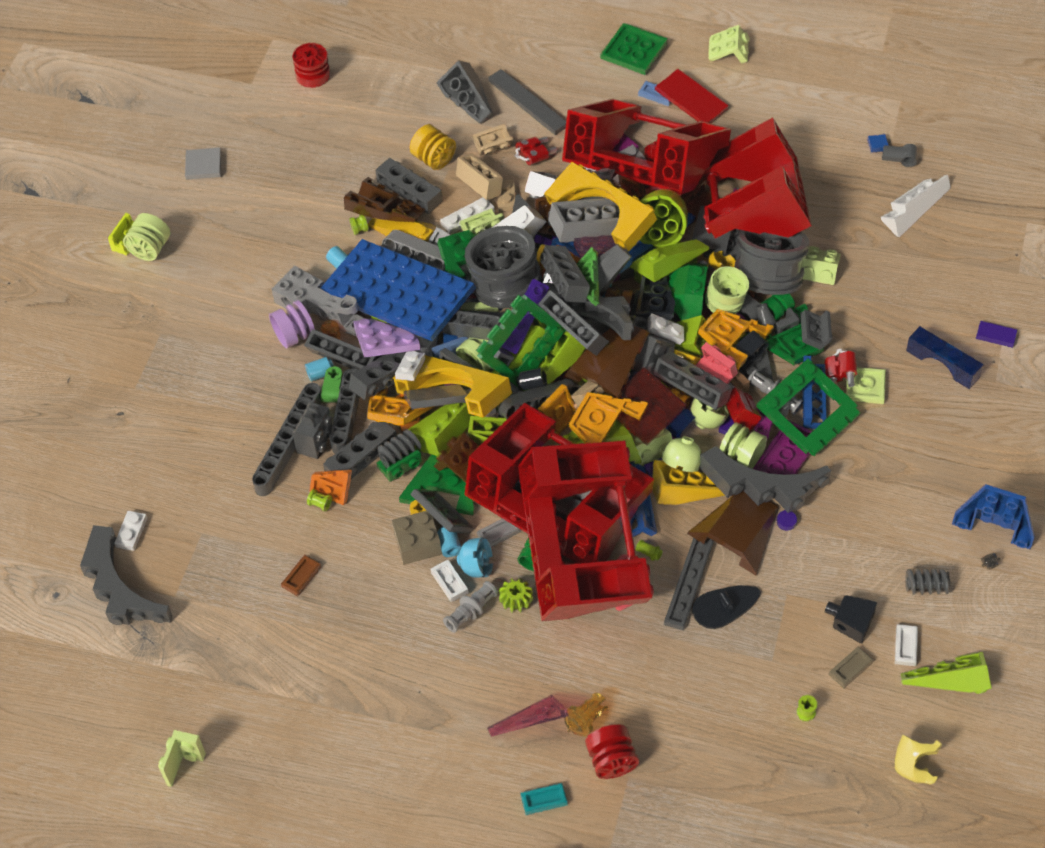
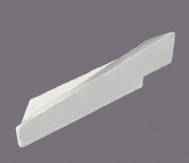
(914, 204)

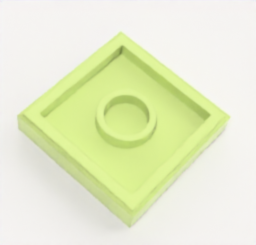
(868, 386)

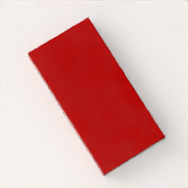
(691, 97)

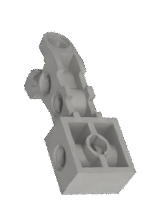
(306, 288)

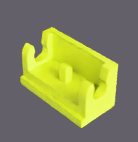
(118, 234)

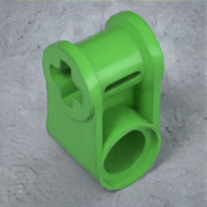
(331, 385)

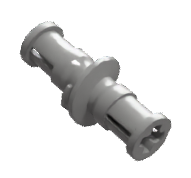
(766, 385)
(470, 606)

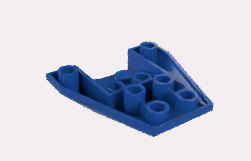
(999, 508)

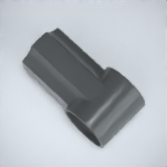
(906, 155)

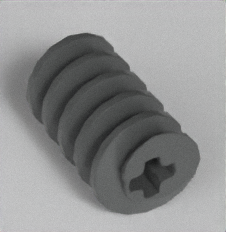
(397, 447)
(927, 580)

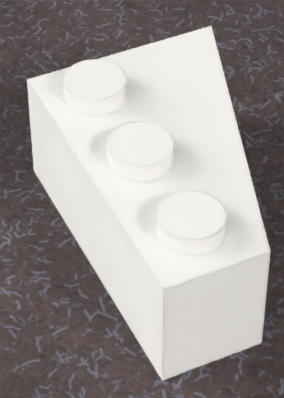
(525, 218)

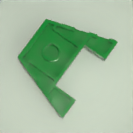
(453, 251)
(789, 343)
(441, 481)

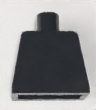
(852, 616)

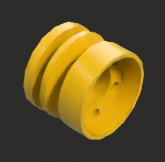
(432, 147)

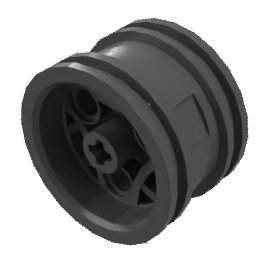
(772, 261)
(502, 264)

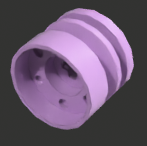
(289, 325)

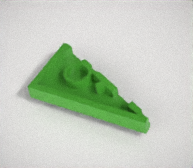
(589, 267)

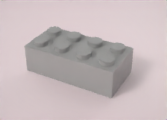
(583, 218)

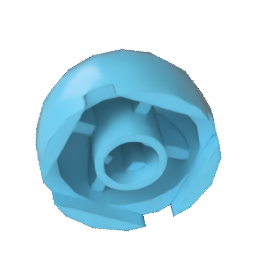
(475, 558)

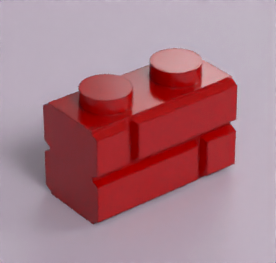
(743, 409)

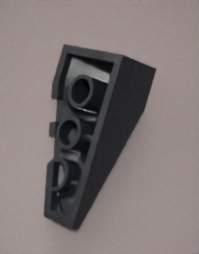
(655, 299)

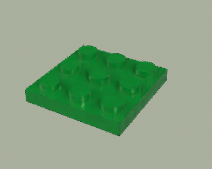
(634, 48)

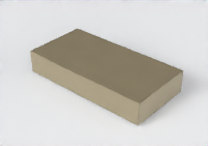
(851, 667)

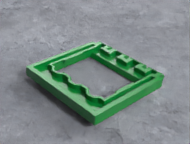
(509, 321)
(828, 428)

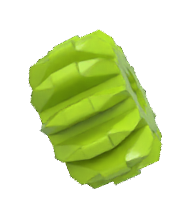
(516, 595)

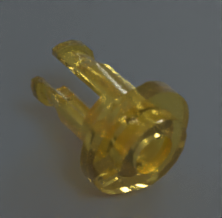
(582, 717)

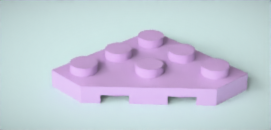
(383, 339)

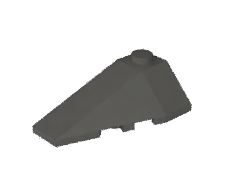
(465, 89)
(610, 266)

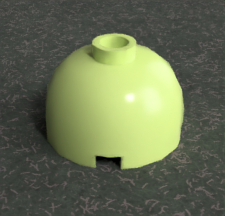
(708, 417)
(683, 453)

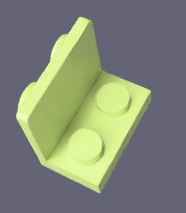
(180, 746)

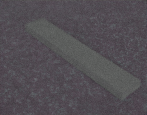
(527, 101)
(688, 584)

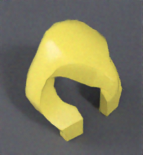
(908, 754)

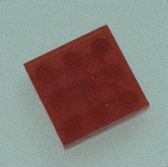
(661, 409)

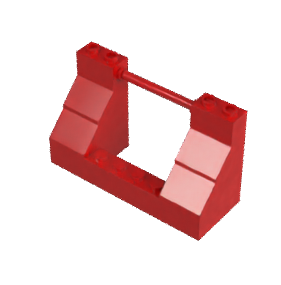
(679, 153)
(776, 194)
(493, 471)
(581, 588)

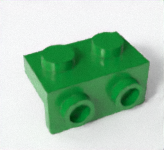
(400, 467)

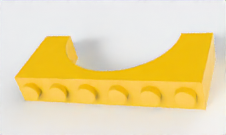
(578, 183)
(487, 388)

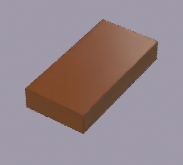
(301, 575)

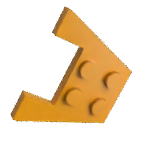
(726, 329)
(392, 410)
(598, 414)

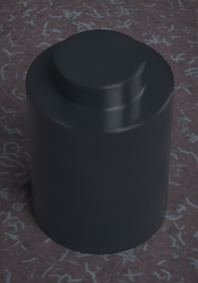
(532, 378)

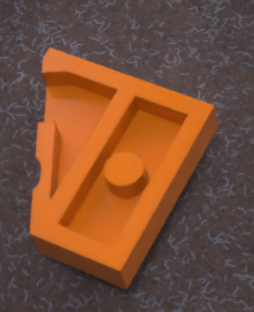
(332, 483)

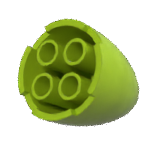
(670, 216)

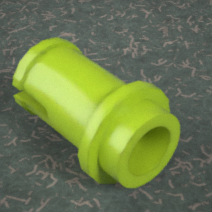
(649, 550)

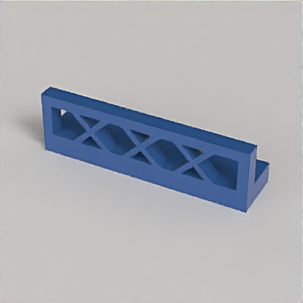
(808, 397)
(644, 513)

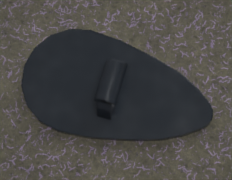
(724, 605)

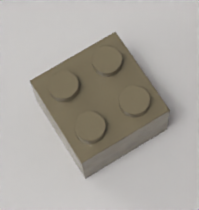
(416, 537)

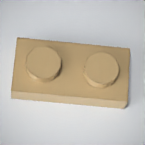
(507, 197)

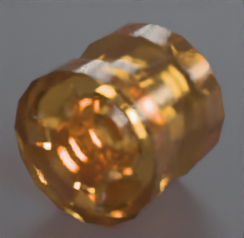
(331, 326)

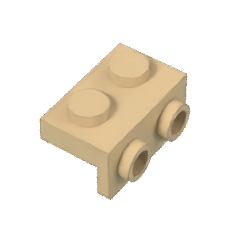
(492, 139)

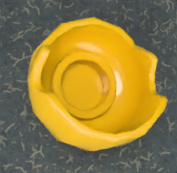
(717, 260)

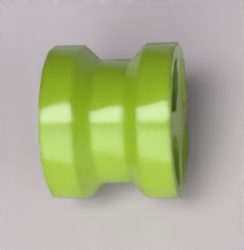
(358, 224)

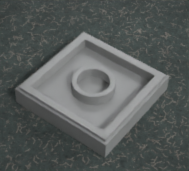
(203, 163)

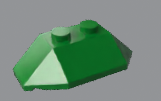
(688, 289)

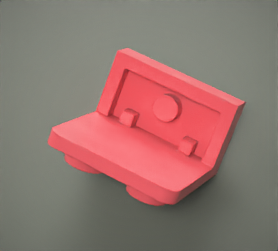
(717, 364)

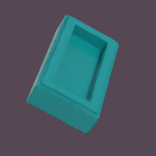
(544, 799)

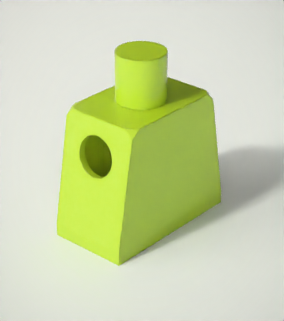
(692, 340)

